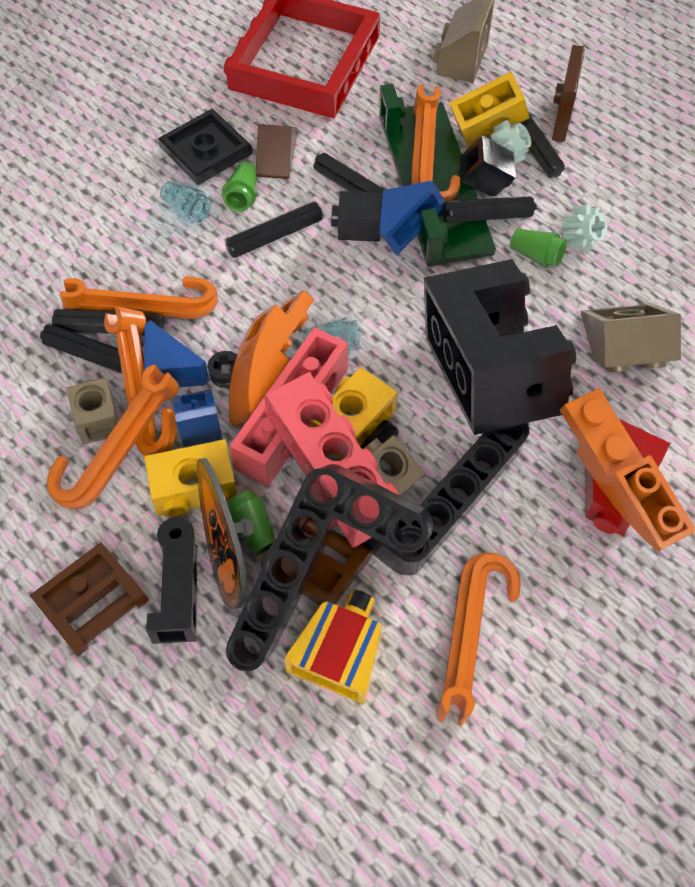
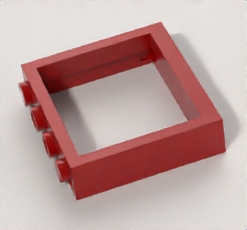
(295, 91)

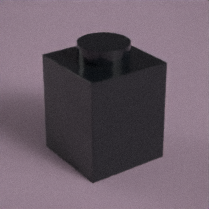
(487, 166)
(357, 216)

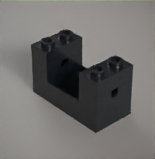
(486, 357)

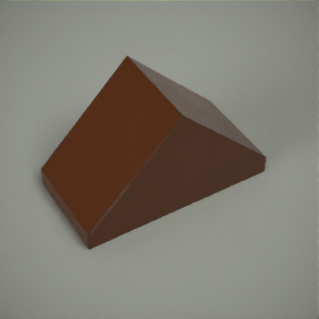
(275, 150)

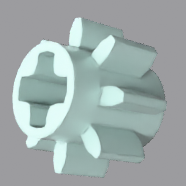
(513, 137)
(584, 227)

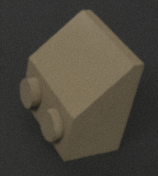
(465, 41)
(633, 336)

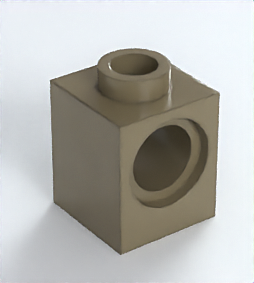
(93, 424)
(403, 466)

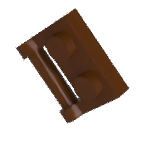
(329, 577)
(80, 588)

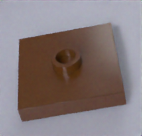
(566, 93)

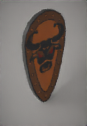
(223, 537)

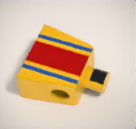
(338, 647)

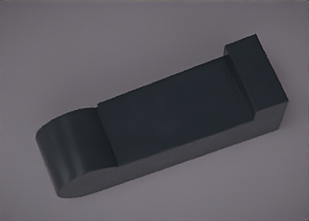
(179, 585)

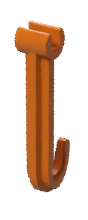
(424, 141)
(81, 298)
(128, 327)
(88, 488)
(466, 630)

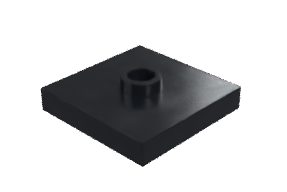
(205, 146)

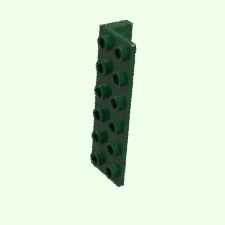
(438, 240)

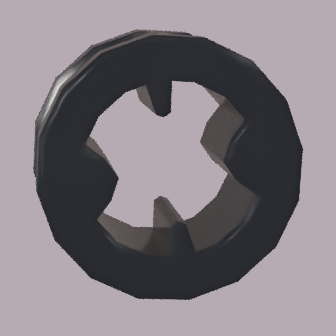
(214, 368)

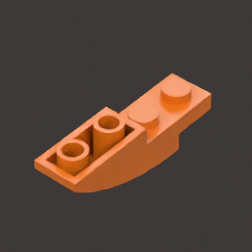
(262, 356)
(625, 477)

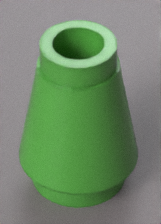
(240, 187)
(539, 246)
(249, 506)

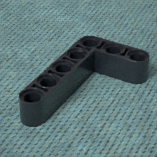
(446, 505)
(306, 551)

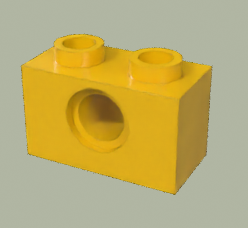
(489, 106)
(367, 397)
(172, 469)

